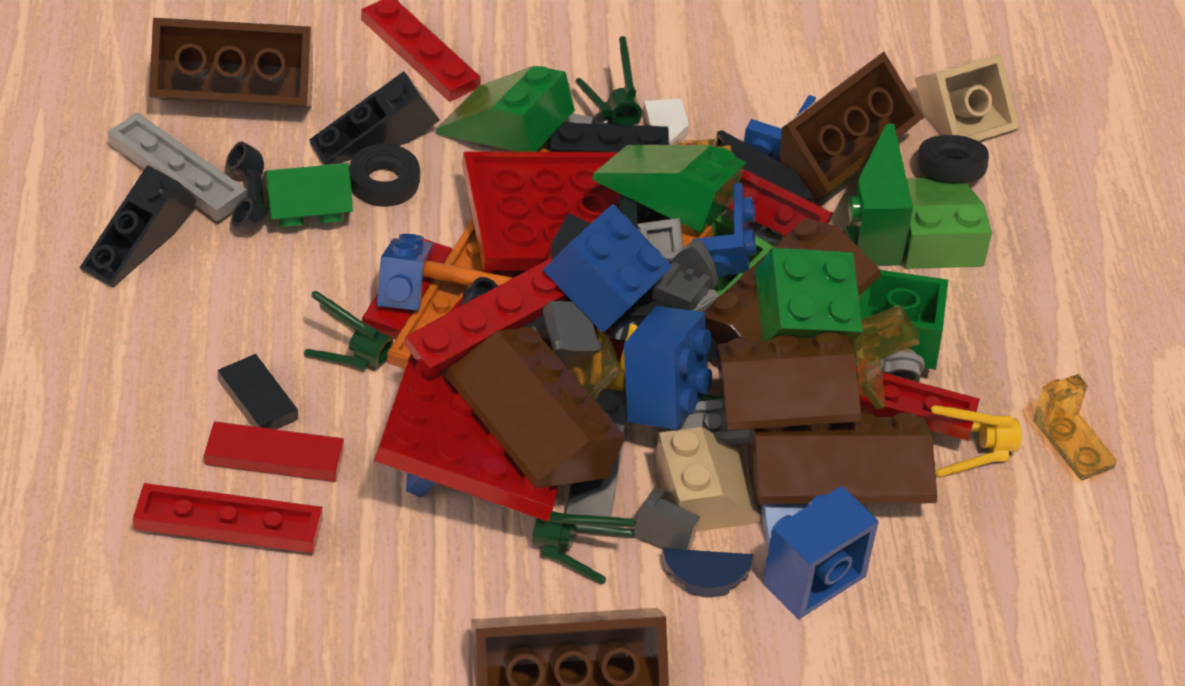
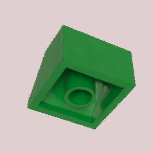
(308, 192)

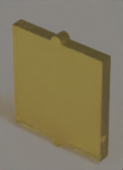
(600, 369)

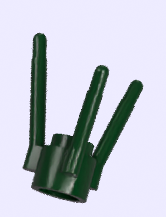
(622, 102)
(367, 343)
(561, 532)

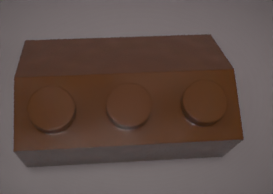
(788, 381)

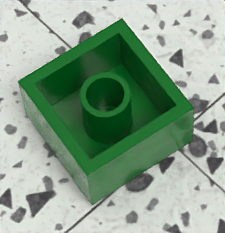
(808, 294)
(921, 299)

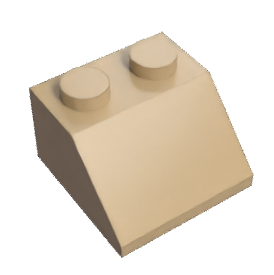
(969, 99)
(706, 478)

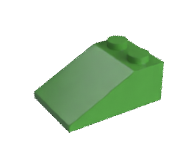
(946, 226)

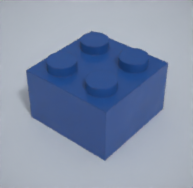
(607, 268)
(667, 367)
(819, 551)

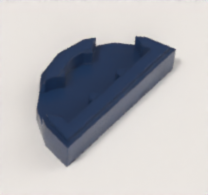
(706, 571)

